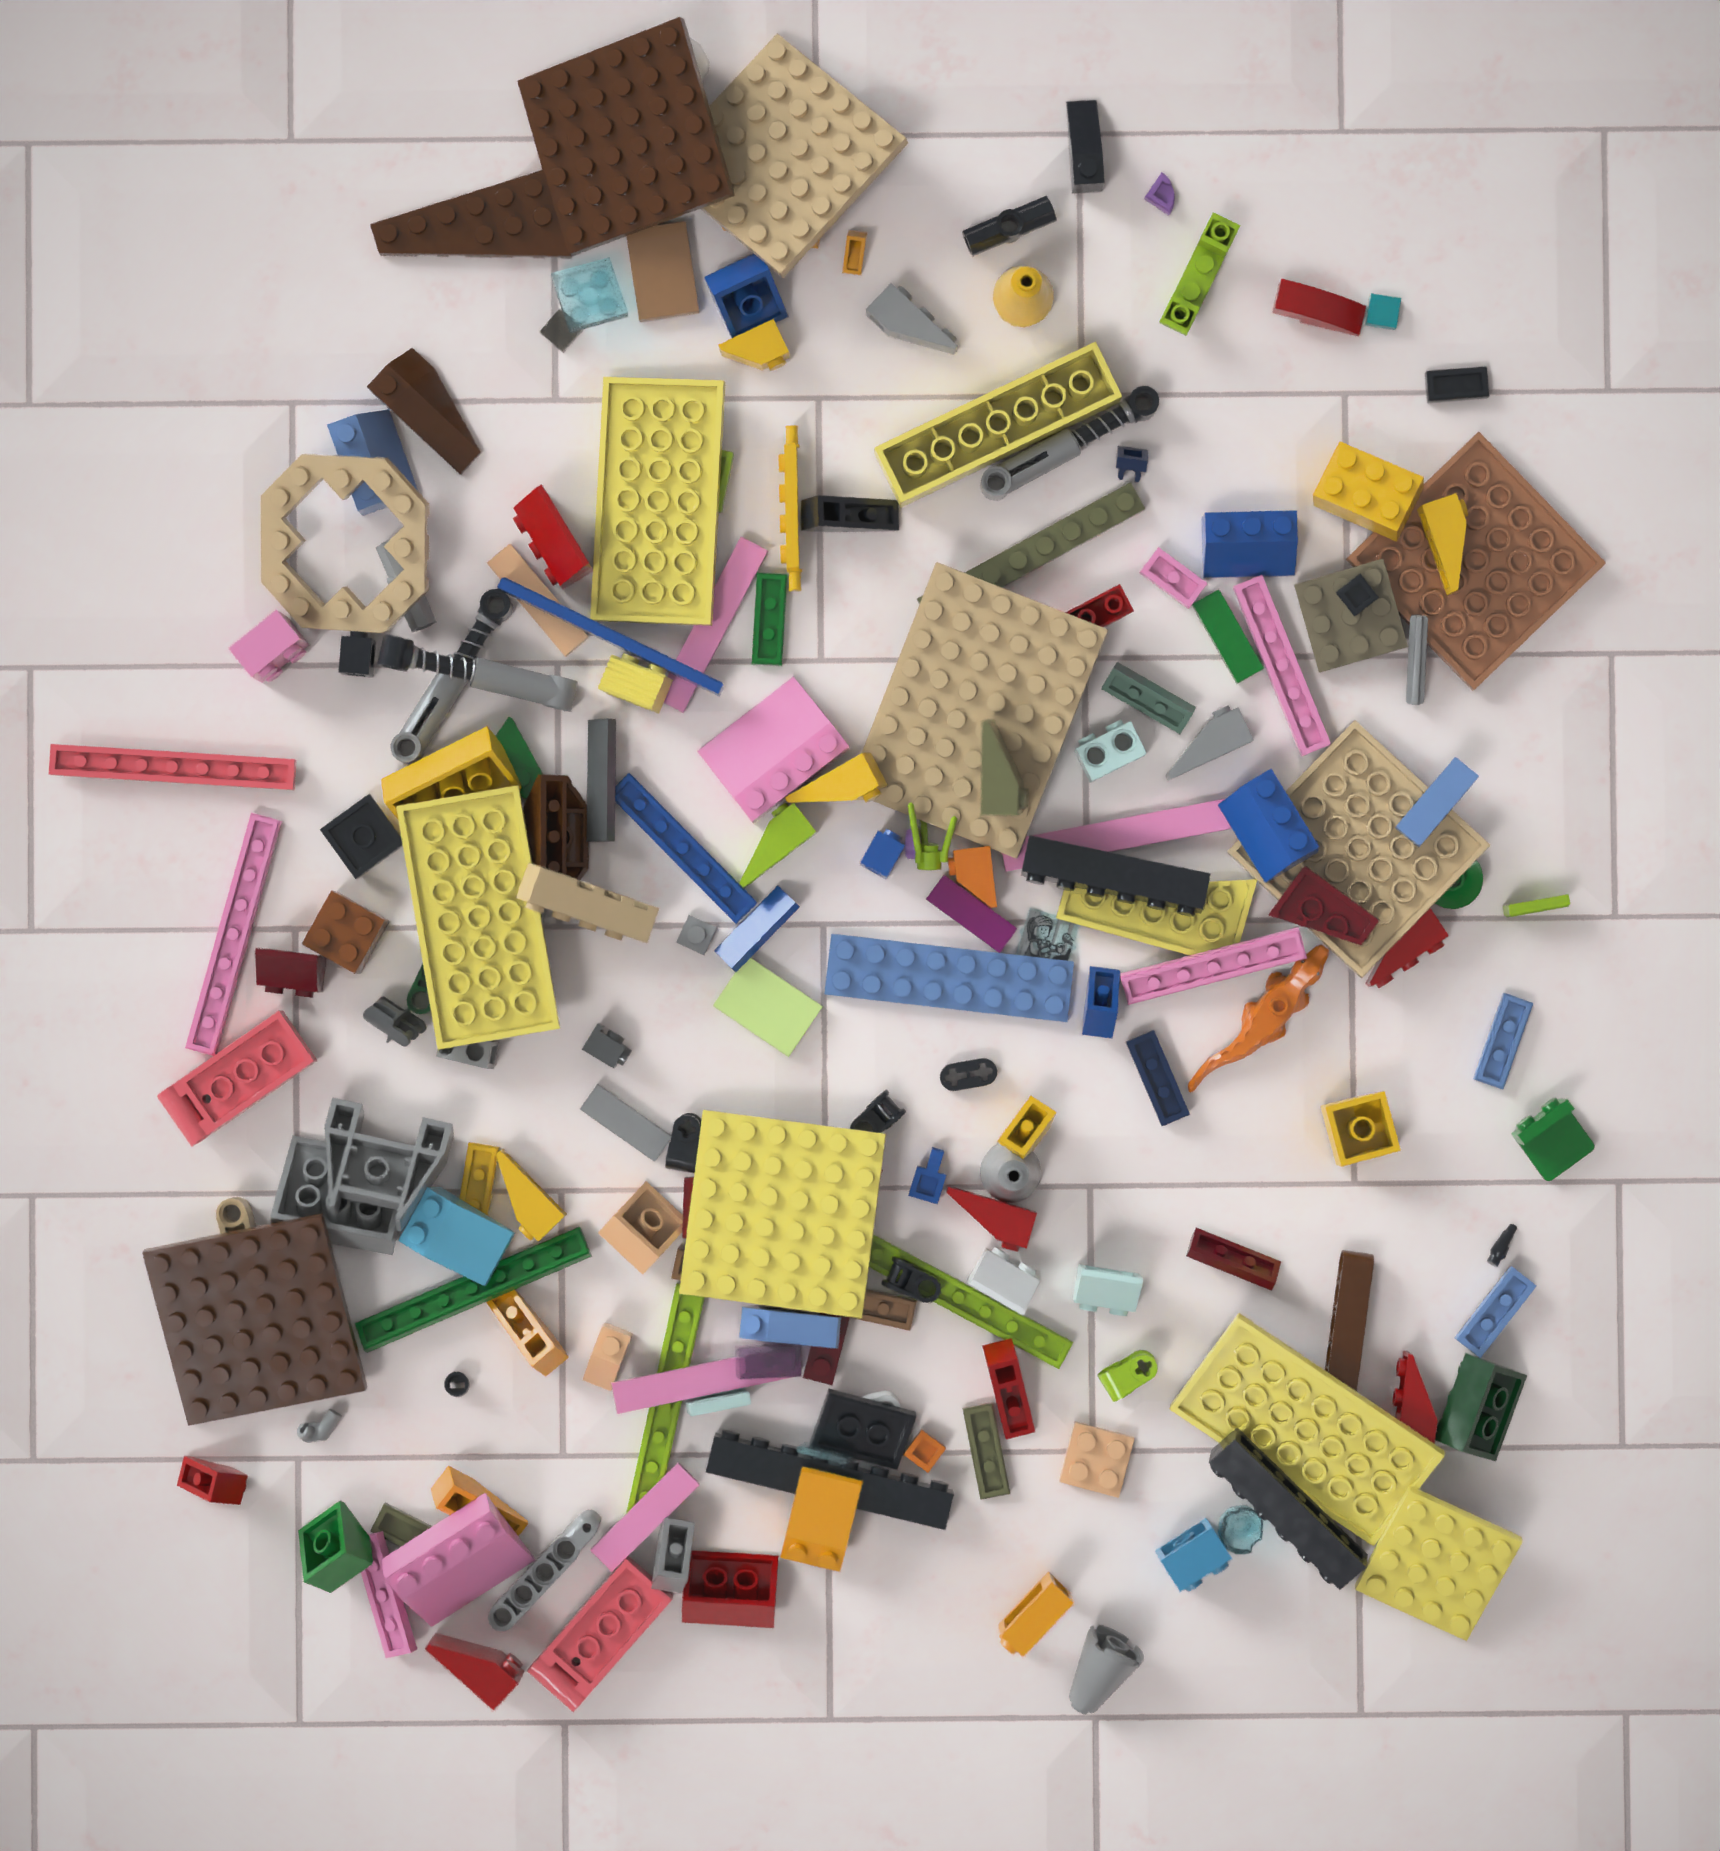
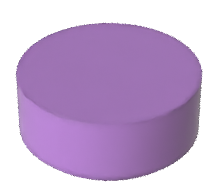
(909, 845)

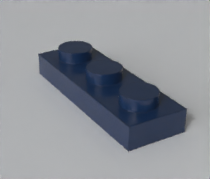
(1157, 1078)

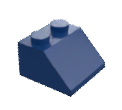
(745, 295)

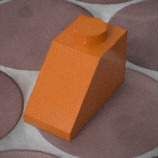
(975, 873)

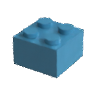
(1194, 1556)

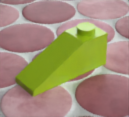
(781, 837)

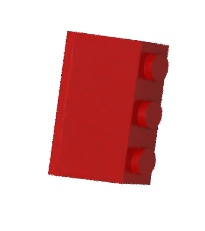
(551, 539)
(730, 1589)

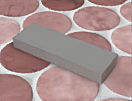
(626, 1122)

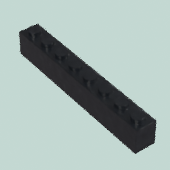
(781, 1468)

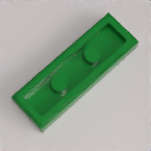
(769, 619)
(1227, 636)

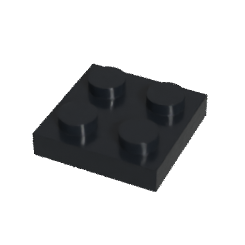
(362, 836)

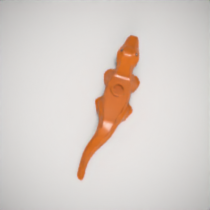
(1266, 1019)

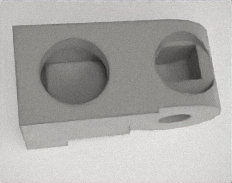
(477, 1054)

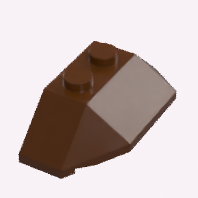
(557, 826)

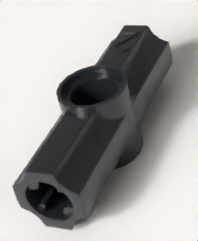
(991, 234)

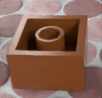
(345, 932)

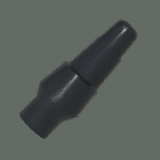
(1500, 1248)

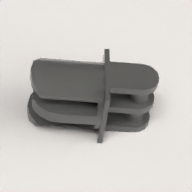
(394, 1021)

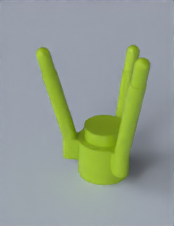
(928, 854)

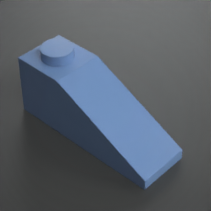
(789, 1327)

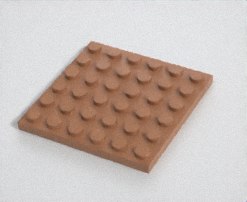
(1514, 566)

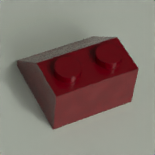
(290, 970)

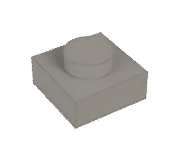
(696, 935)

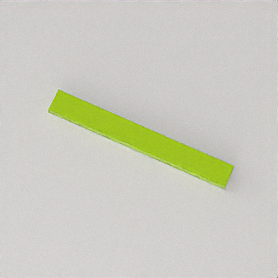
(978, 1307)
(663, 1419)

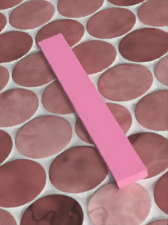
(1136, 830)
(233, 934)

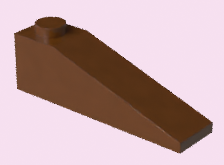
(421, 401)

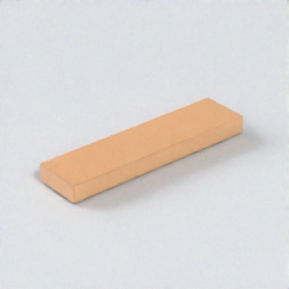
(513, 567)

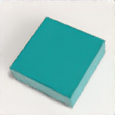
(1383, 311)

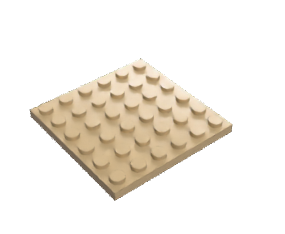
(794, 153)
(1352, 808)

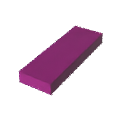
(971, 913)

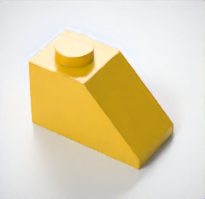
(758, 347)
(1027, 1127)

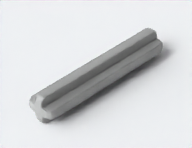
(1417, 659)

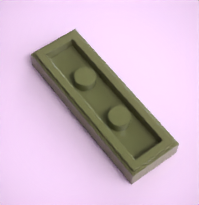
(986, 1450)

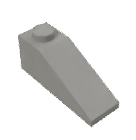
(1218, 737)

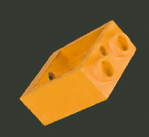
(1034, 1615)

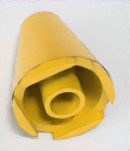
(1023, 296)

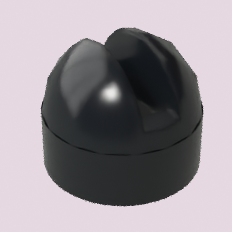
(456, 1377)

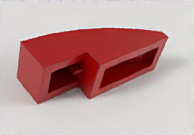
(1318, 307)

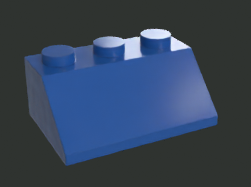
(1249, 544)
(1268, 826)

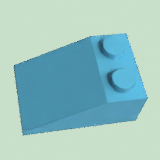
(456, 1235)

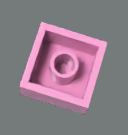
(269, 647)

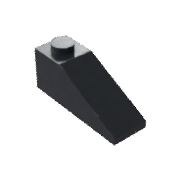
(1085, 147)
(849, 514)

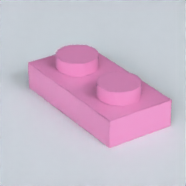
(1173, 578)

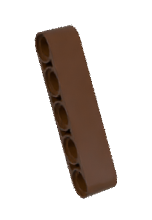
(1349, 1316)

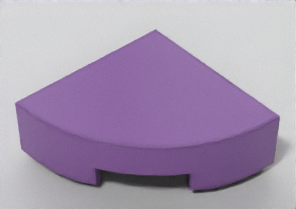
(1162, 194)

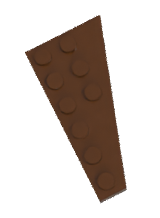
(493, 222)

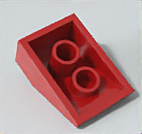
(480, 1668)

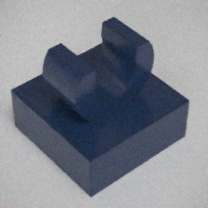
(1131, 459)

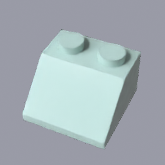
(1107, 1289)

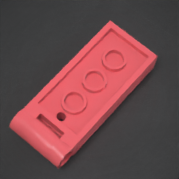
(237, 1078)
(599, 1634)

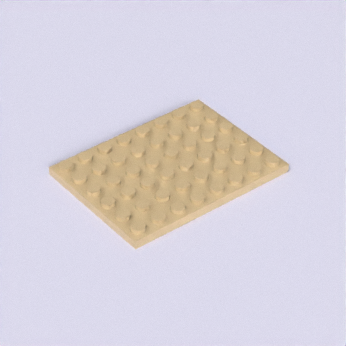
(969, 660)

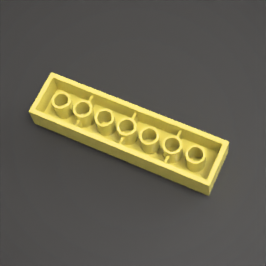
(998, 424)

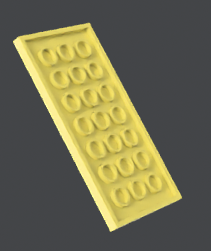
(657, 501)
(476, 939)
(1310, 1425)

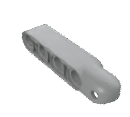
(579, 1536)

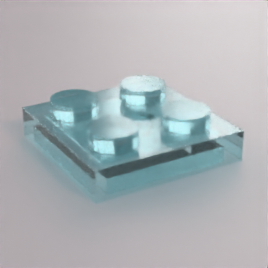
(589, 295)

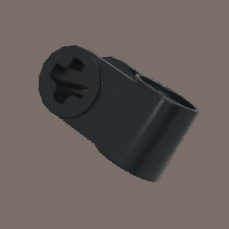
(877, 1116)
(683, 1147)
(910, 1280)

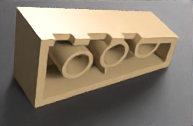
(587, 903)

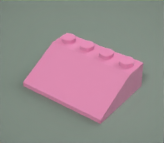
(773, 749)
(456, 1561)

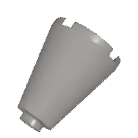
(995, 1171)
(1102, 1668)

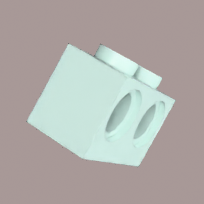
(1113, 756)

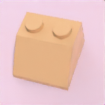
(643, 1227)

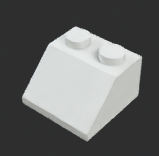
(1004, 1280)

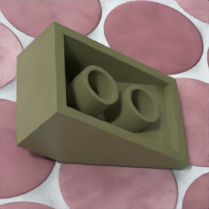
(1000, 780)

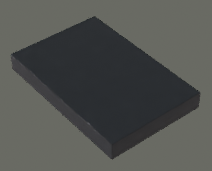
(863, 1428)

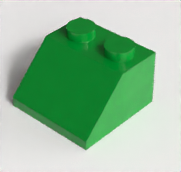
(333, 1548)

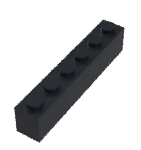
(1115, 875)
(1288, 1509)

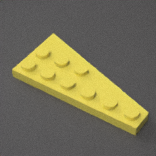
(1217, 925)

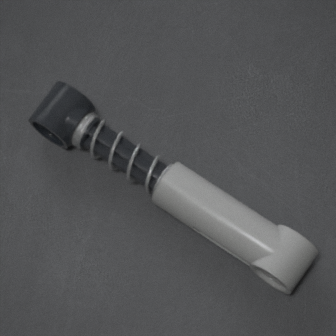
(1066, 445)
(482, 674)
(444, 690)

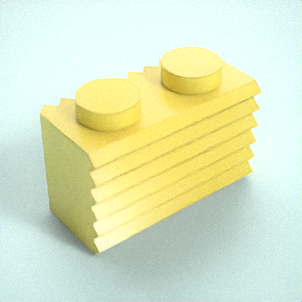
(635, 683)

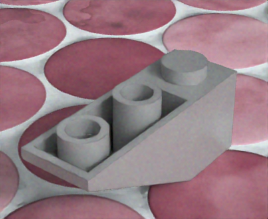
(904, 321)

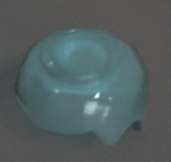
(1240, 1529)

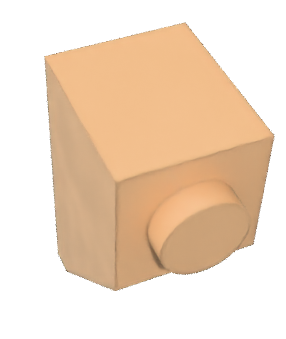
(607, 1356)

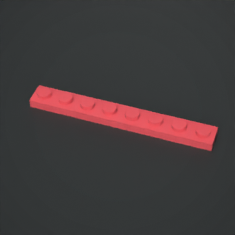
(172, 767)

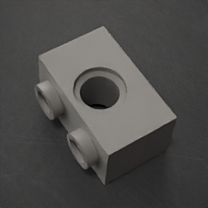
(673, 1555)

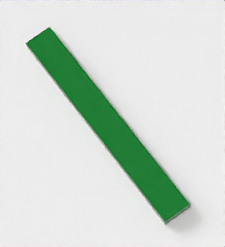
(465, 1293)

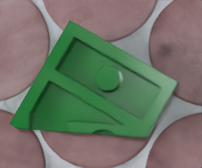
(519, 756)

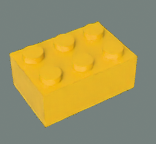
(1368, 491)

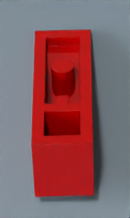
(1002, 1220)
(1008, 1388)

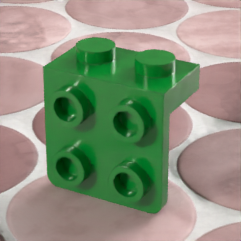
(1553, 1138)

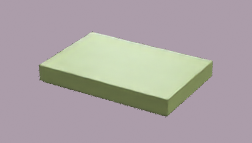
(768, 1006)

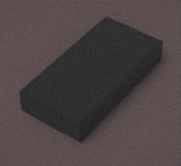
(1456, 384)

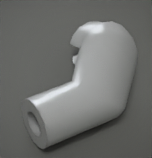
(319, 1430)

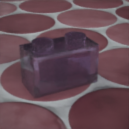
(768, 1361)

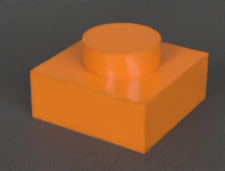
(924, 1450)

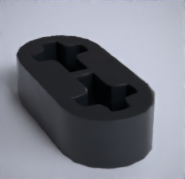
(969, 1082)

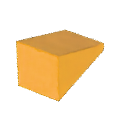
(854, 252)

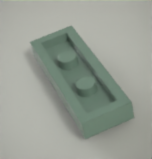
(1148, 698)

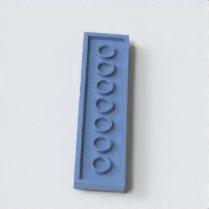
(949, 977)

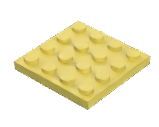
(1438, 1563)

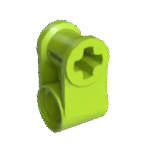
(1123, 1378)

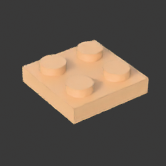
(1096, 1459)

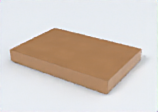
(662, 272)

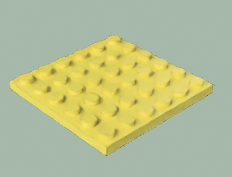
(782, 1213)

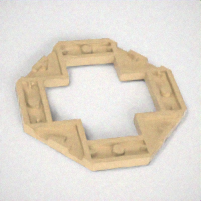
(407, 546)

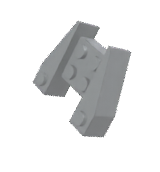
(378, 1168)

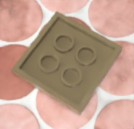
(1334, 631)

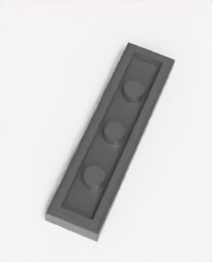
(601, 780)

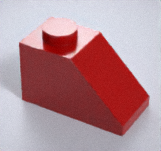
(212, 1481)

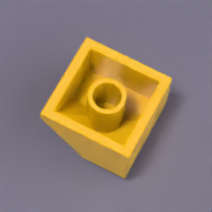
(1360, 1128)

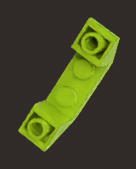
(1199, 274)

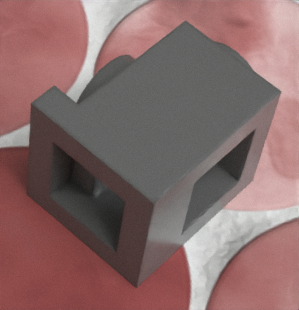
(607, 1047)

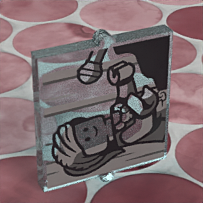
(1047, 936)

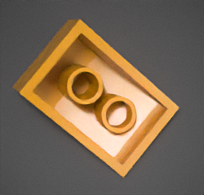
(821, 1519)

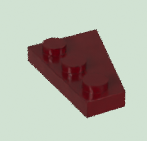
(1324, 908)

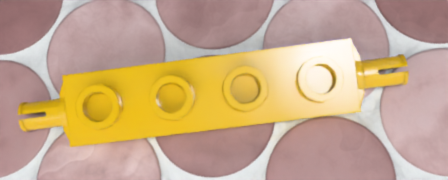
(789, 495)

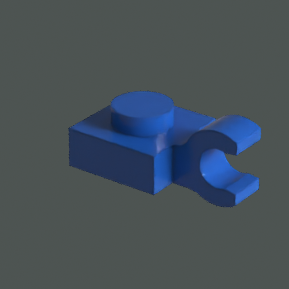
(927, 1181)

